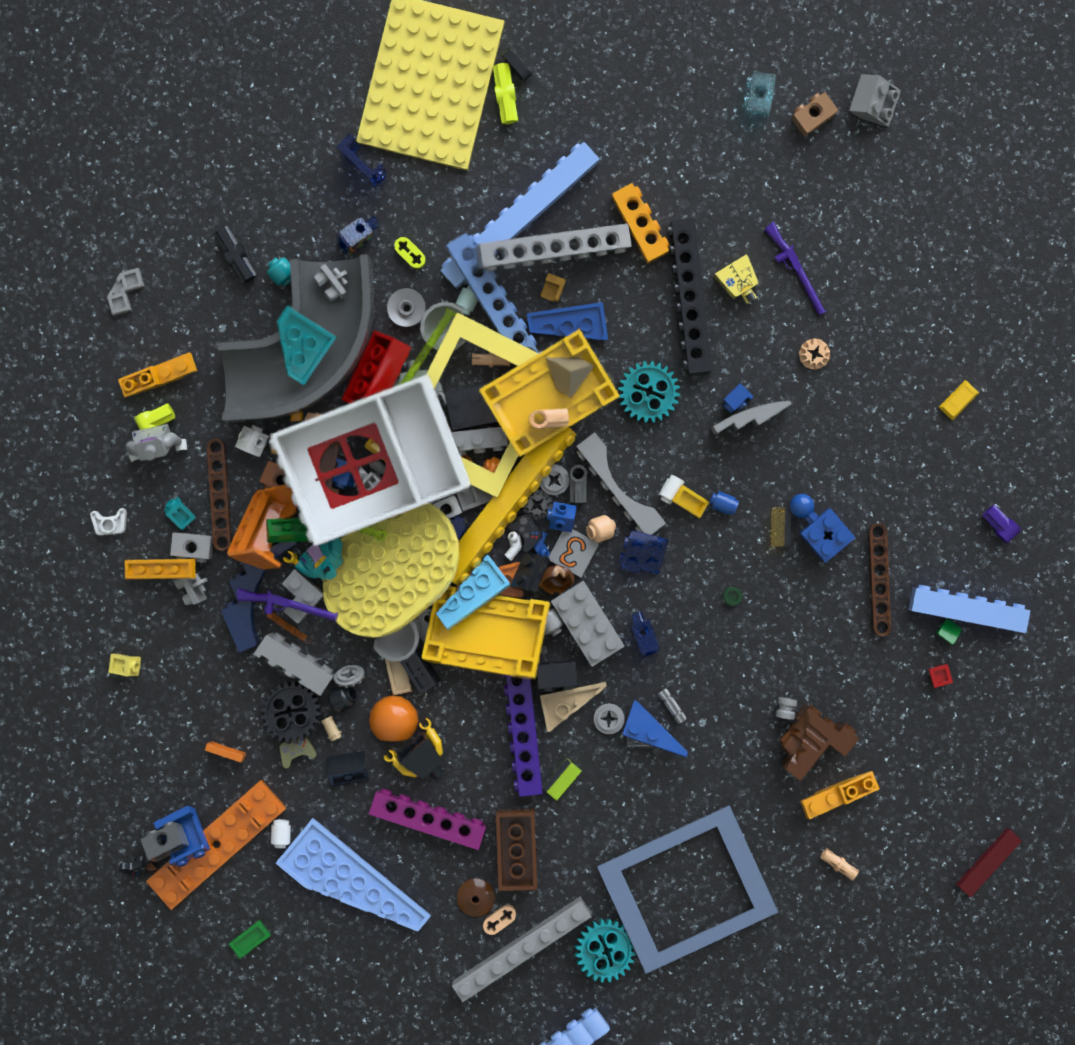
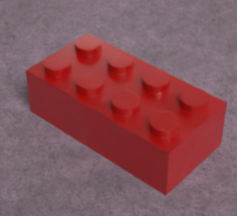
(377, 367)

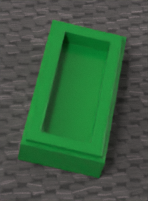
(249, 939)

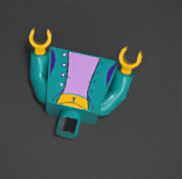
(319, 560)

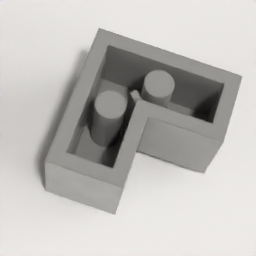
(305, 592)

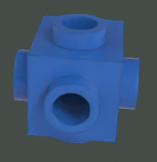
(561, 517)

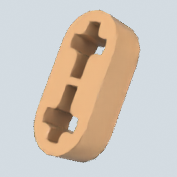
(497, 916)

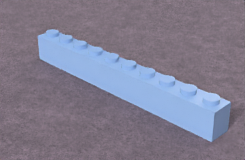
(530, 206)

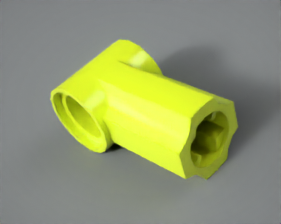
(155, 418)

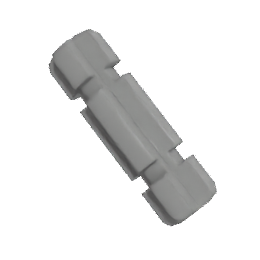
(672, 706)

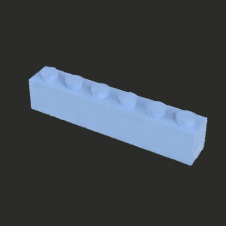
(969, 610)

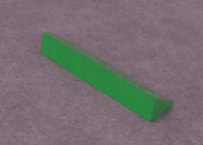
(286, 530)

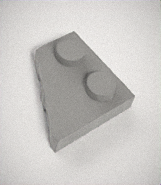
(472, 497)

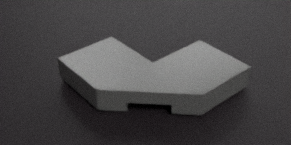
(118, 296)

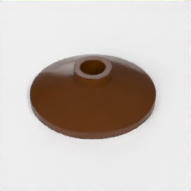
(479, 888)

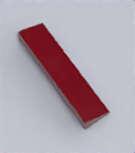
(988, 862)

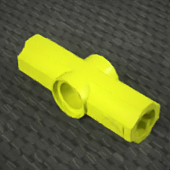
(505, 93)

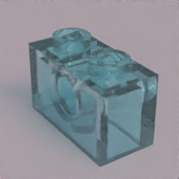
(765, 83)

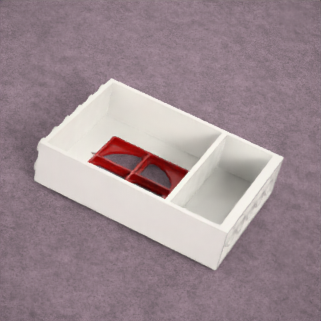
(411, 439)

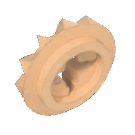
(806, 356)

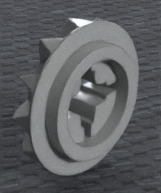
(563, 479)
(344, 678)
(615, 725)

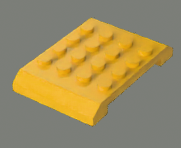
(533, 389)
(496, 638)

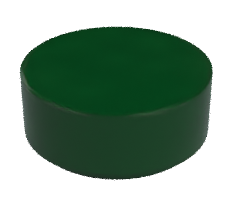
(732, 596)

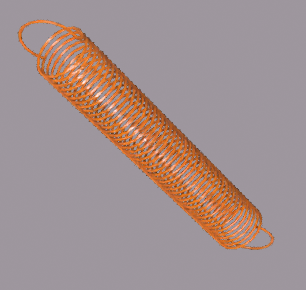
(286, 626)

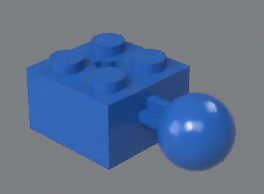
(802, 507)

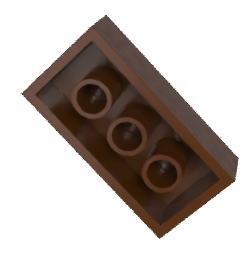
(516, 849)

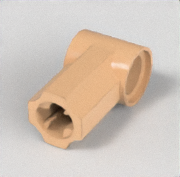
(551, 418)

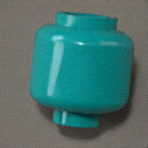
(279, 271)

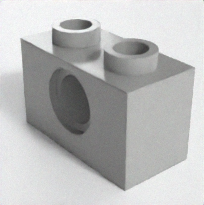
(203, 543)

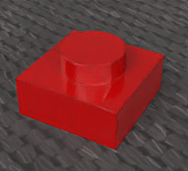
(940, 675)

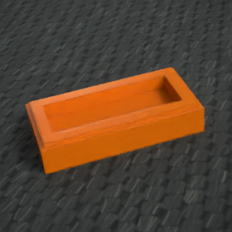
(225, 751)

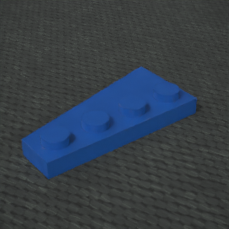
(565, 321)

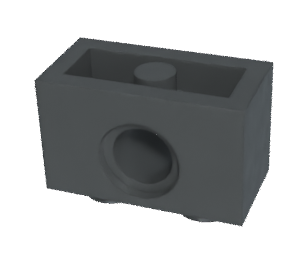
(175, 841)

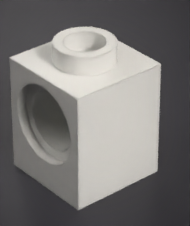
(453, 502)

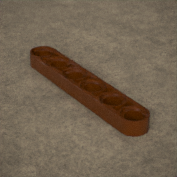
(222, 494)
(882, 579)

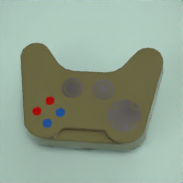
(293, 750)

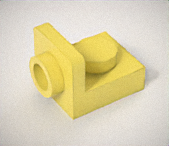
(124, 665)

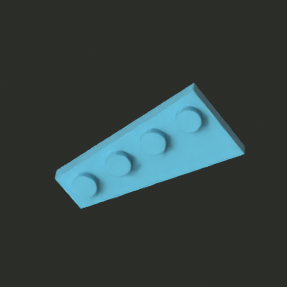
(473, 593)

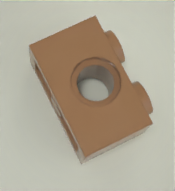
(824, 107)

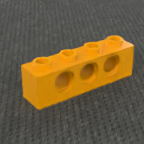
(649, 251)

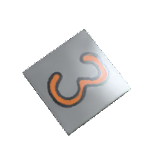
(573, 551)

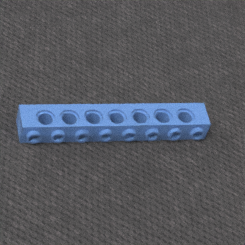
(476, 284)

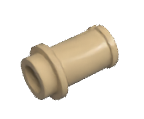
(331, 728)

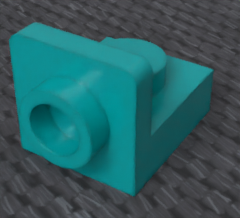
(178, 513)

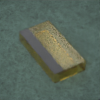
(780, 527)

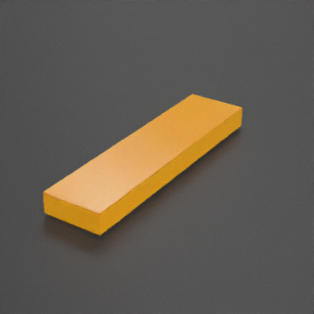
(160, 569)

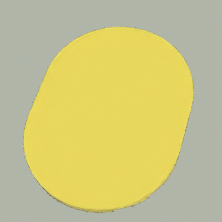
(393, 580)

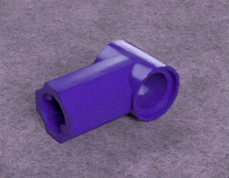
(1004, 528)

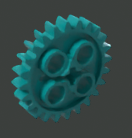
(655, 375)
(590, 957)

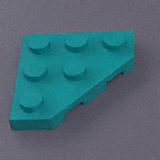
(302, 344)

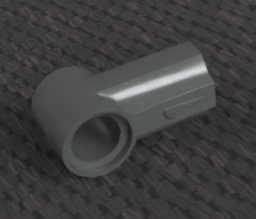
(578, 487)

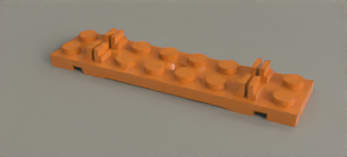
(232, 830)

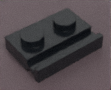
(530, 572)

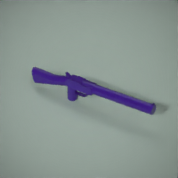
(789, 253)
(271, 599)

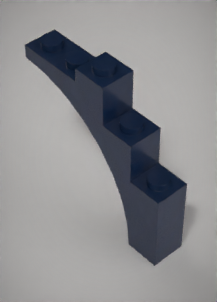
(240, 616)

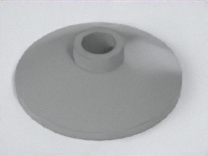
(399, 300)

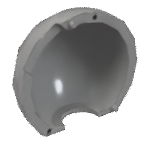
(433, 317)
(399, 644)

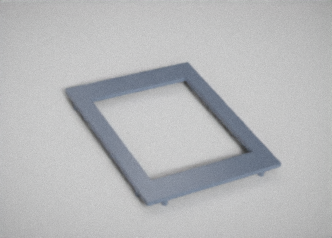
(746, 867)

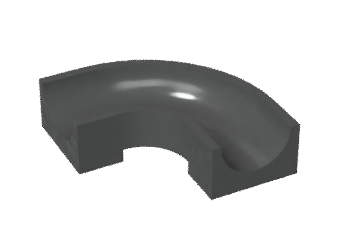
(256, 368)

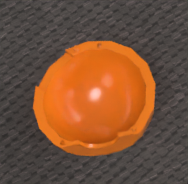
(393, 719)

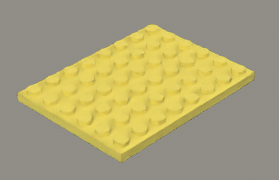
(430, 82)

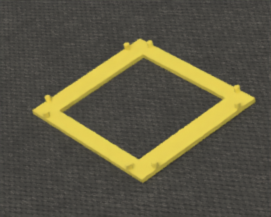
(502, 347)

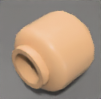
(601, 528)

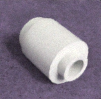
(670, 488)
(280, 833)

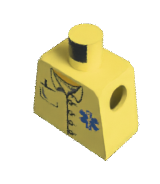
(738, 279)

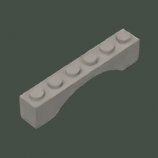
(596, 454)

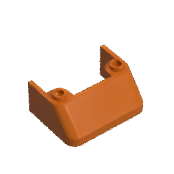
(250, 539)

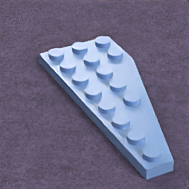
(333, 869)

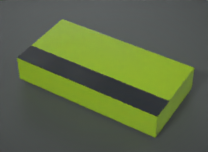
(561, 779)

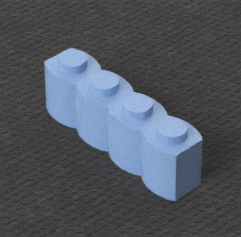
(582, 1031)

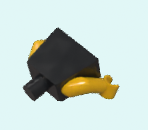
(420, 756)

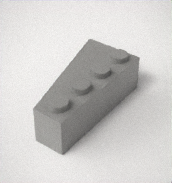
(295, 662)

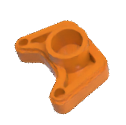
(509, 572)

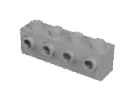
(480, 440)

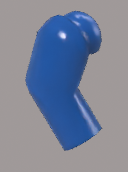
(541, 548)

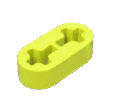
(413, 249)

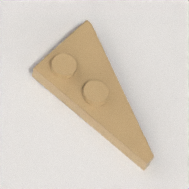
(561, 704)

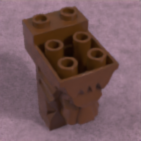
(810, 738)

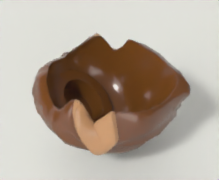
(556, 579)

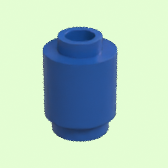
(724, 503)

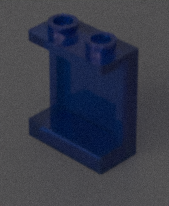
(347, 148)

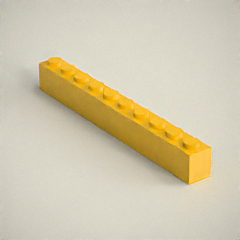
(513, 496)

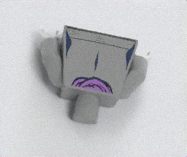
(153, 443)

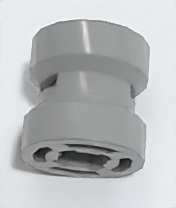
(786, 708)

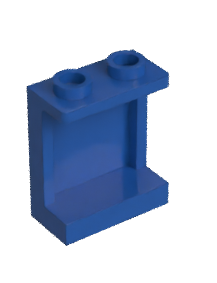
(193, 830)

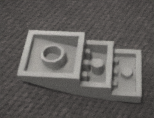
(756, 415)

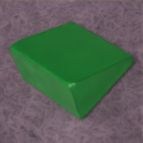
(949, 631)

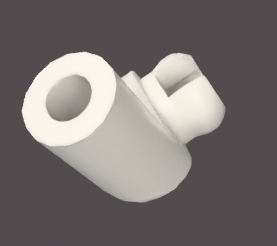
(515, 545)

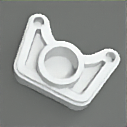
(109, 525)

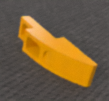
(157, 375)
(839, 794)

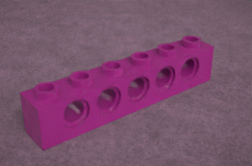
(435, 828)

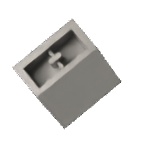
(875, 99)

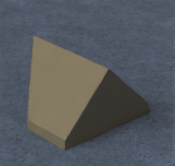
(568, 373)

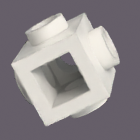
(252, 440)

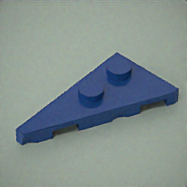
(646, 729)

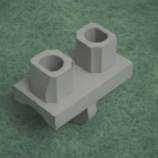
(336, 290)
(194, 588)

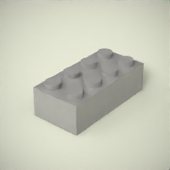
(587, 623)

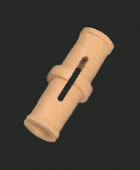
(489, 359)
(839, 864)

